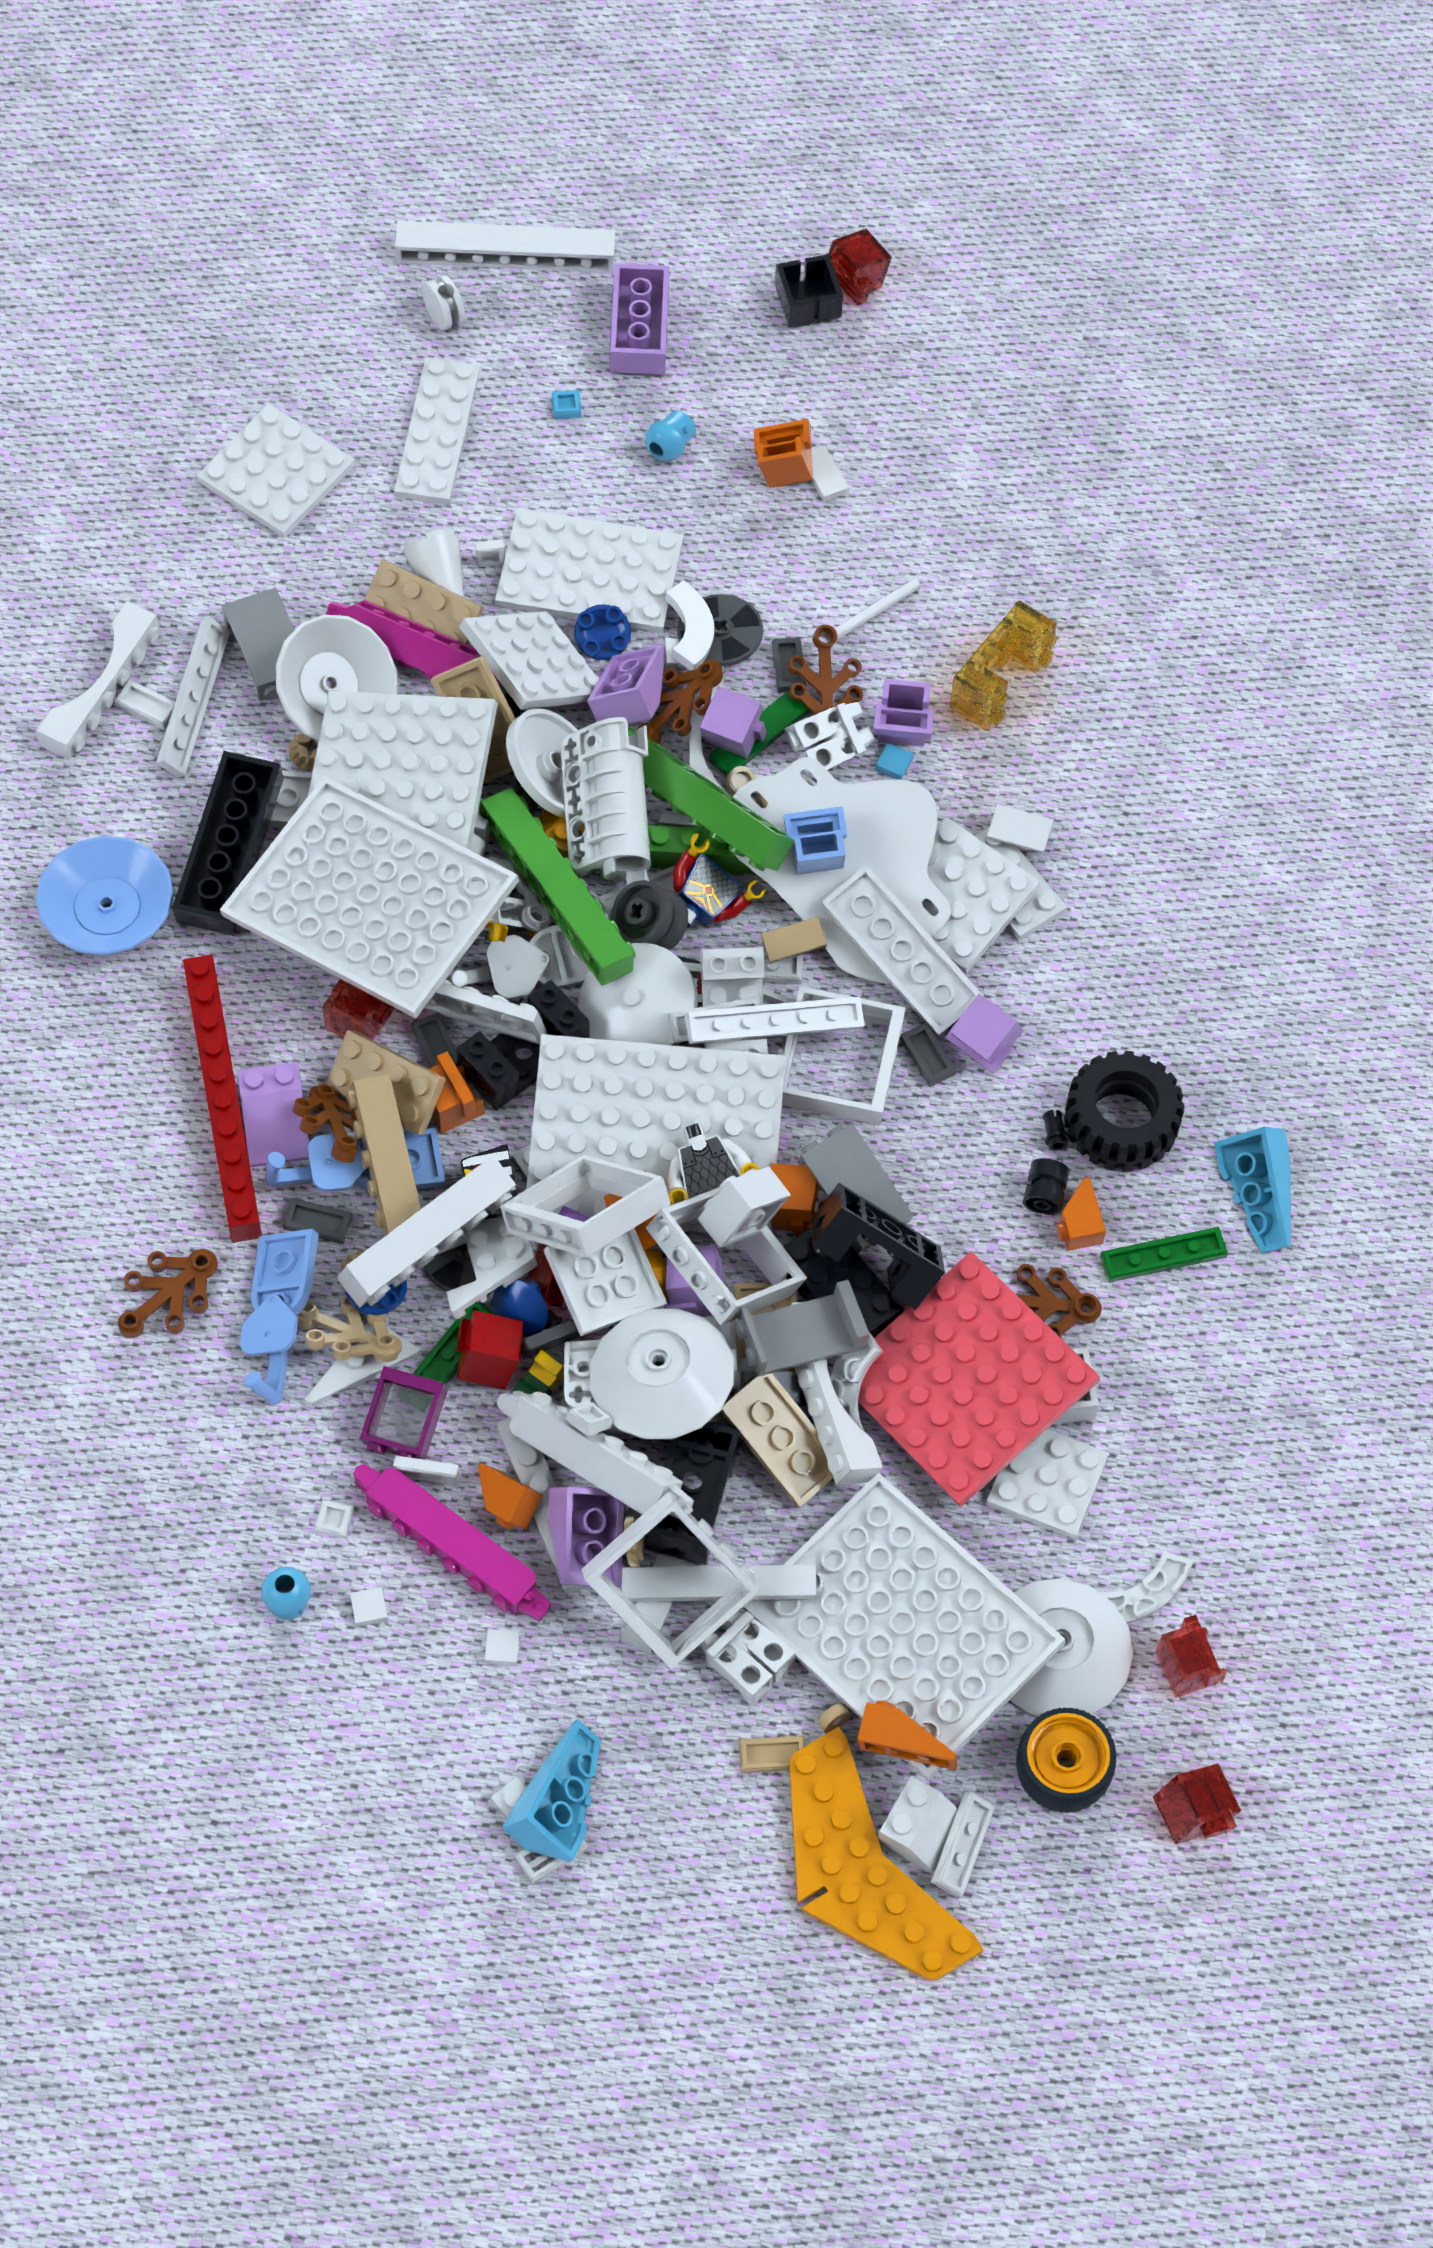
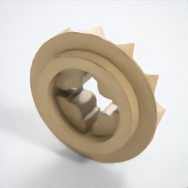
(299, 753)
(636, 1552)

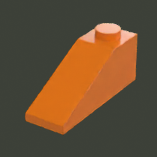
(895, 1734)

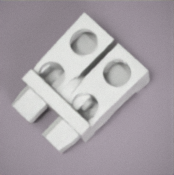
(838, 732)
(748, 1656)

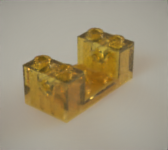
(1022, 636)

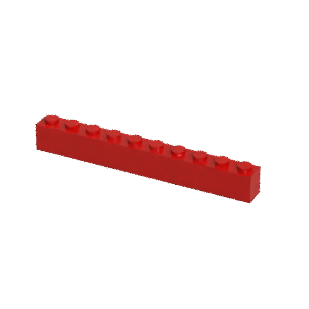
(222, 1099)

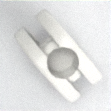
(443, 302)

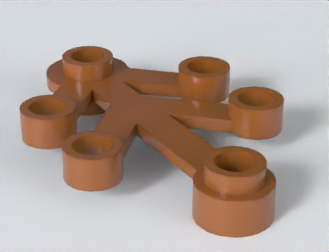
(704, 679)
(824, 684)
(327, 1100)
(169, 1288)
(1048, 1303)

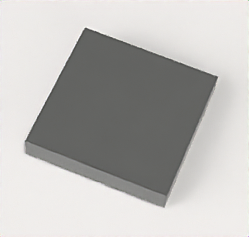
(549, 1338)

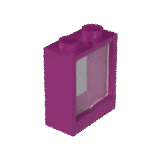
(403, 1414)

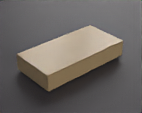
(794, 940)
(768, 1753)

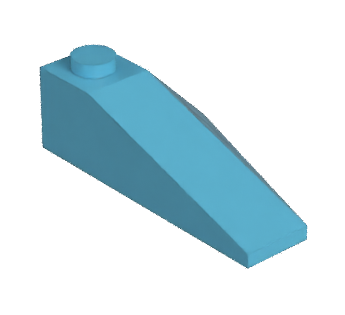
(1261, 1176)
(554, 1804)

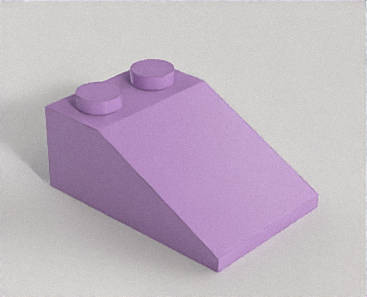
(630, 686)
(267, 1111)
(581, 1527)

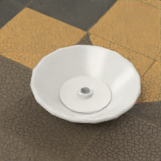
(332, 650)
(668, 1397)
(1096, 1653)

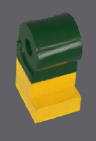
(542, 1376)

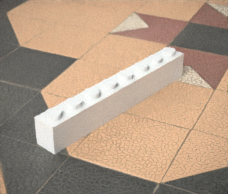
(505, 246)

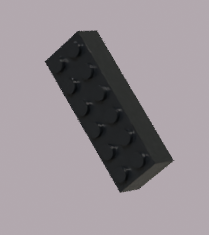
(227, 839)

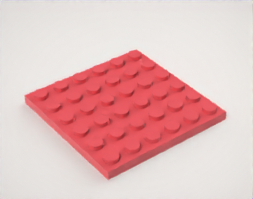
(970, 1379)

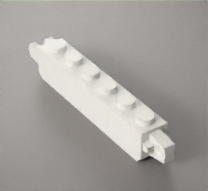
(594, 1457)

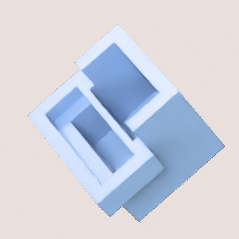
(817, 839)

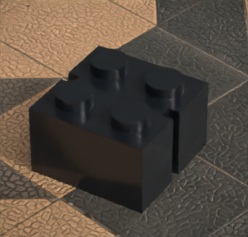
(815, 296)

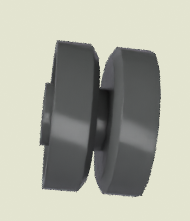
(650, 914)

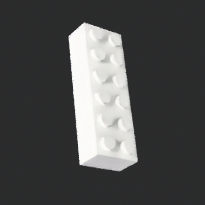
(422, 1234)

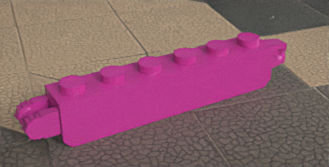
(409, 641)
(452, 1540)

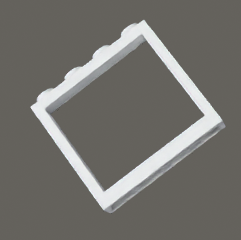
(873, 1012)
(532, 1218)
(762, 1248)
(709, 1621)

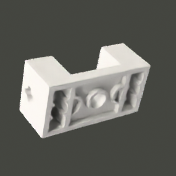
(733, 976)

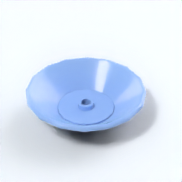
(90, 875)

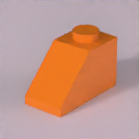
(1081, 1219)
(507, 1498)

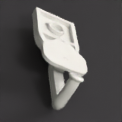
(520, 964)

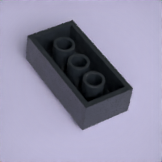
(823, 1274)

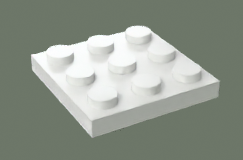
(607, 1283)
(1050, 1483)

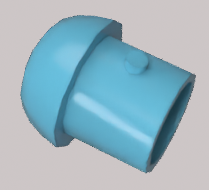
(668, 438)
(290, 1604)

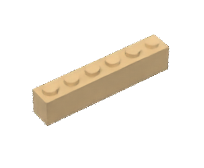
(384, 1151)

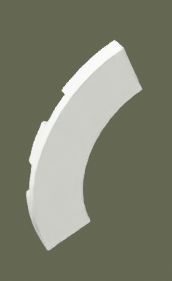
(698, 625)
(849, 1374)
(1154, 1590)

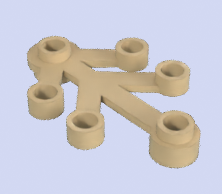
(382, 1345)

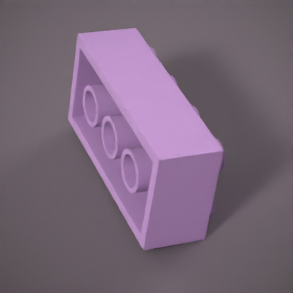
(639, 319)

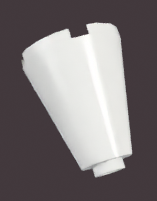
(437, 559)

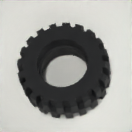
(1131, 1077)

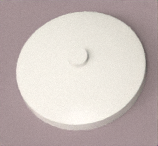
(535, 756)
(639, 1002)

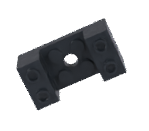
(493, 1064)
(916, 1259)
(710, 1457)

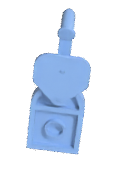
(334, 1175)
(278, 1295)

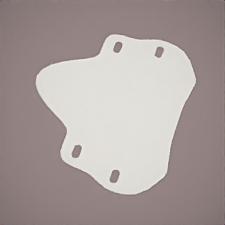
(887, 828)

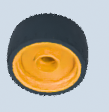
(1072, 1736)

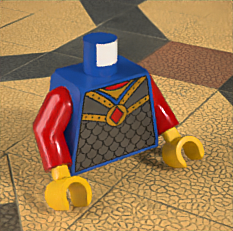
(707, 888)

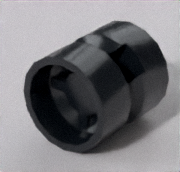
(1046, 1186)

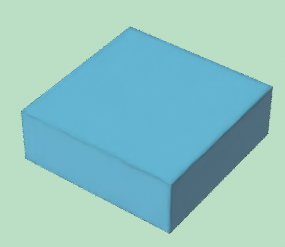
(566, 404)
(894, 761)

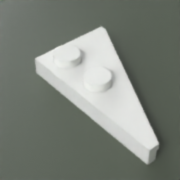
(356, 1370)

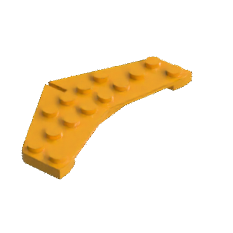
(863, 1888)

